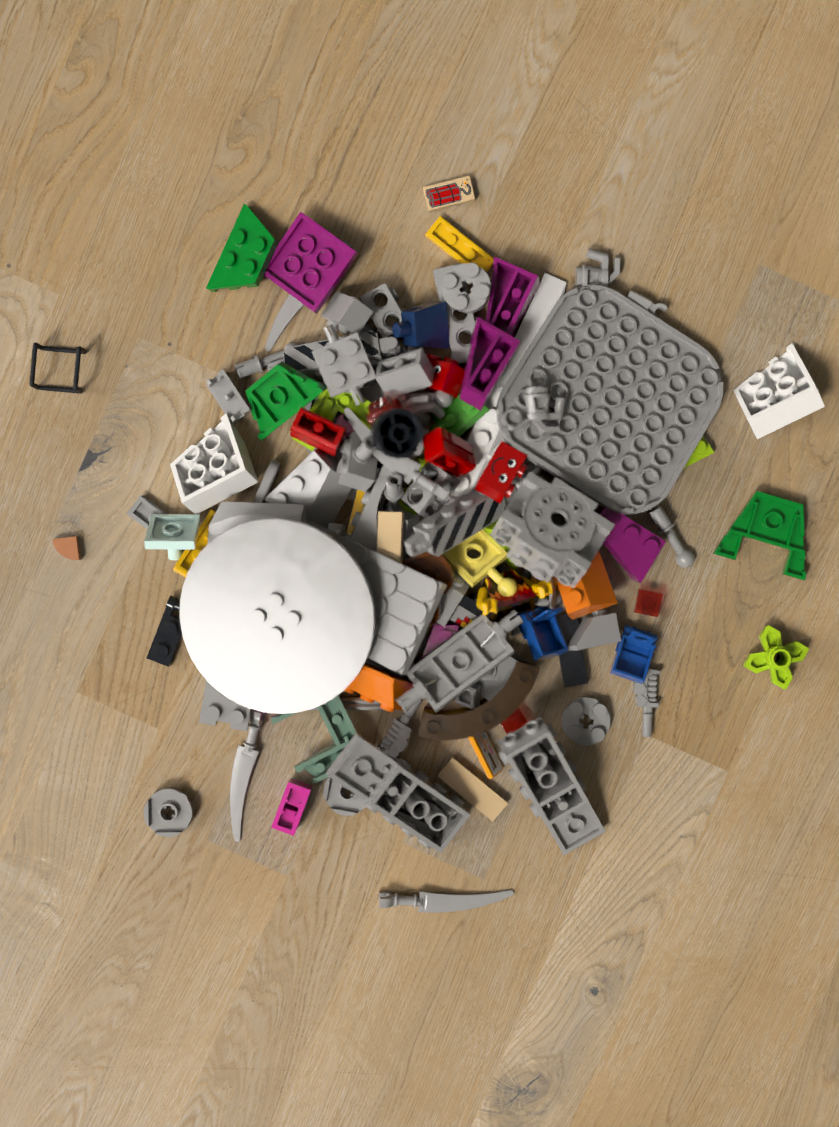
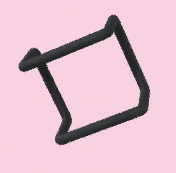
(78, 352)

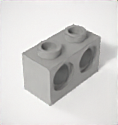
(381, 314)
(419, 497)

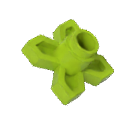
(787, 654)

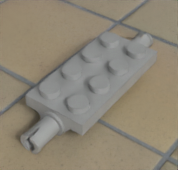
(460, 662)

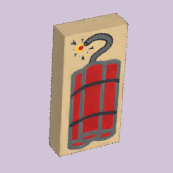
(449, 194)

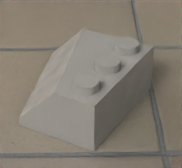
(316, 486)

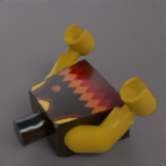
(523, 601)

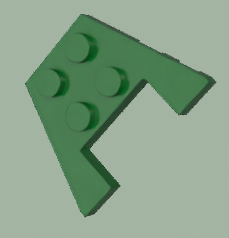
(773, 523)

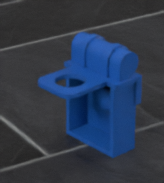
(543, 632)
(634, 654)

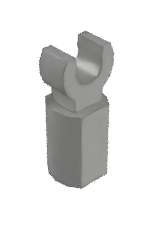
(645, 302)

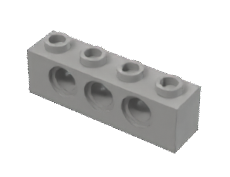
(458, 350)

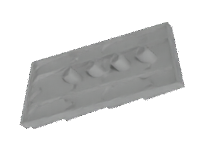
(402, 603)

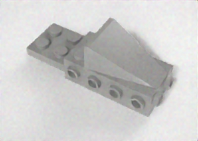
(550, 784)
(399, 793)

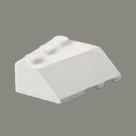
(778, 394)
(213, 468)

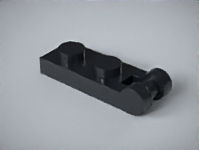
(167, 635)

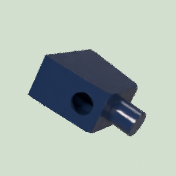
(424, 325)

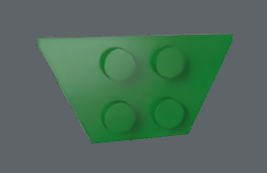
(244, 254)
(280, 396)

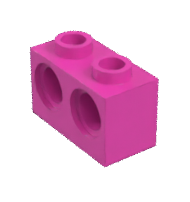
(291, 806)

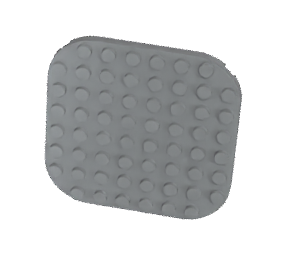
(631, 396)

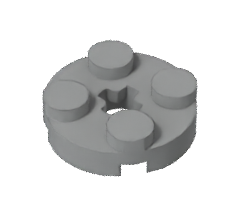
(469, 274)
(597, 713)
(338, 802)
(158, 821)

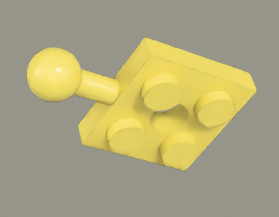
(476, 569)

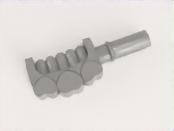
(646, 698)
(399, 734)

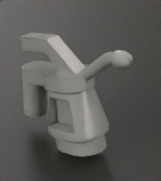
(591, 275)
(537, 405)
(421, 407)

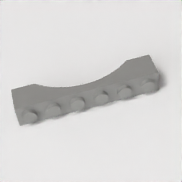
(365, 522)

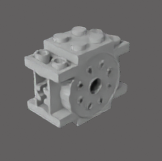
(562, 516)

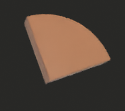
(68, 547)

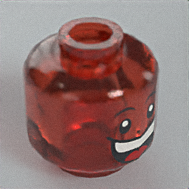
(381, 405)

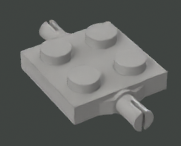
(344, 365)

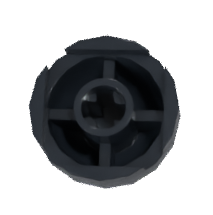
(397, 433)

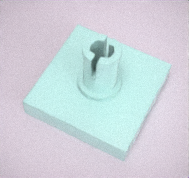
(172, 533)

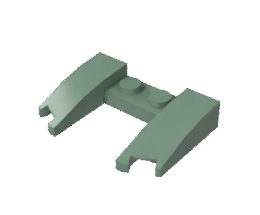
(341, 731)

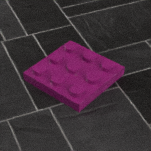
(309, 262)

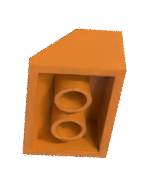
(590, 593)
(379, 686)

